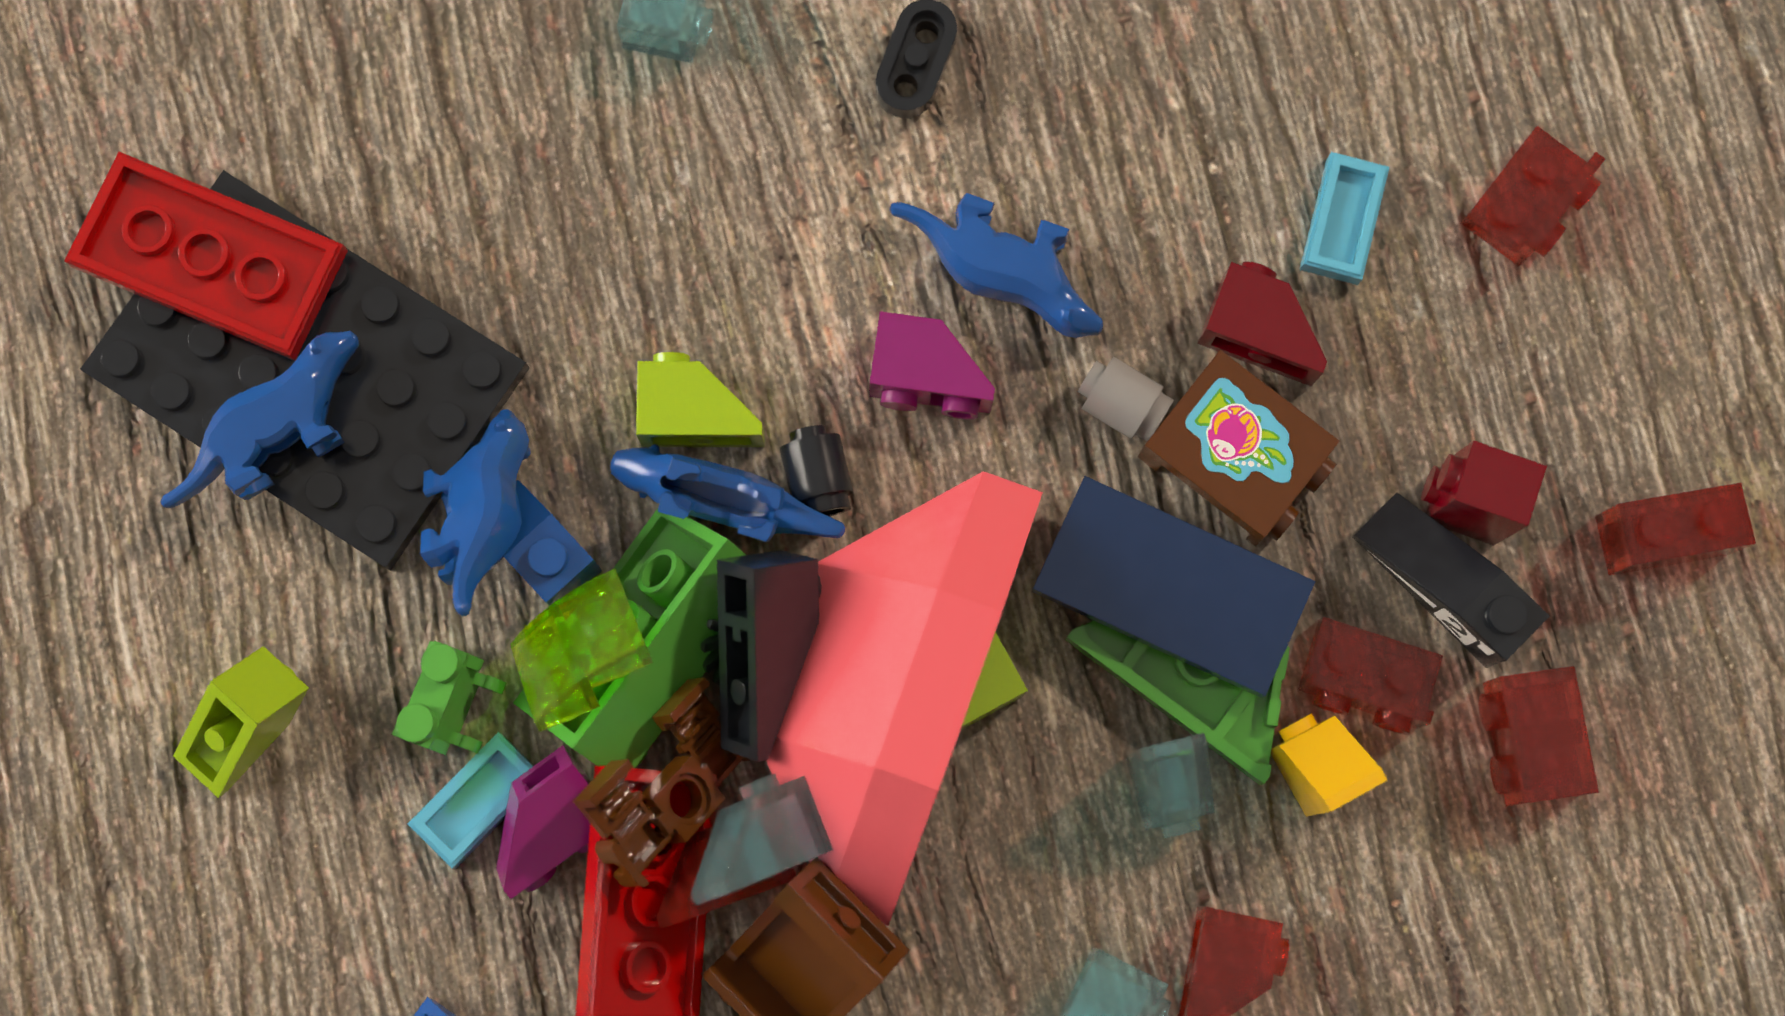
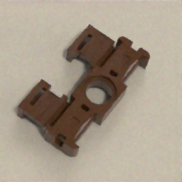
(628, 815)

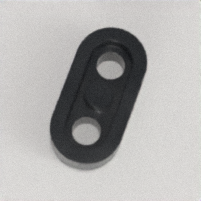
(915, 61)

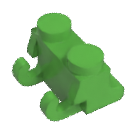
(443, 699)

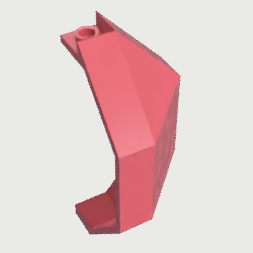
(895, 672)

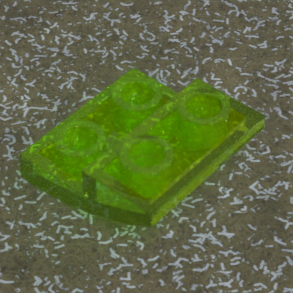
(576, 647)

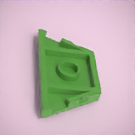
(1233, 720)

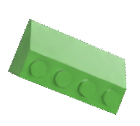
(673, 593)

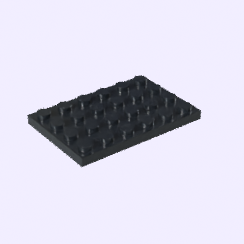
(403, 403)

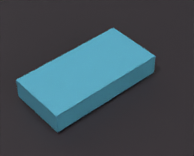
(1344, 218)
(471, 802)

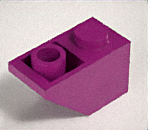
(925, 364)
(542, 823)

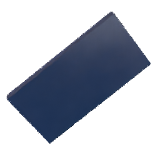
(1174, 587)

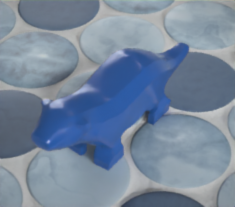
(1005, 264)
(270, 421)
(718, 494)
(479, 508)

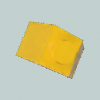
(1324, 764)

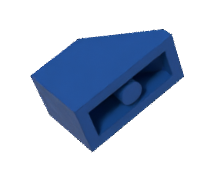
(547, 552)

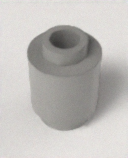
(1124, 399)

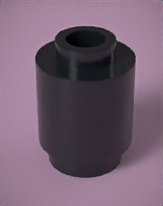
(817, 470)

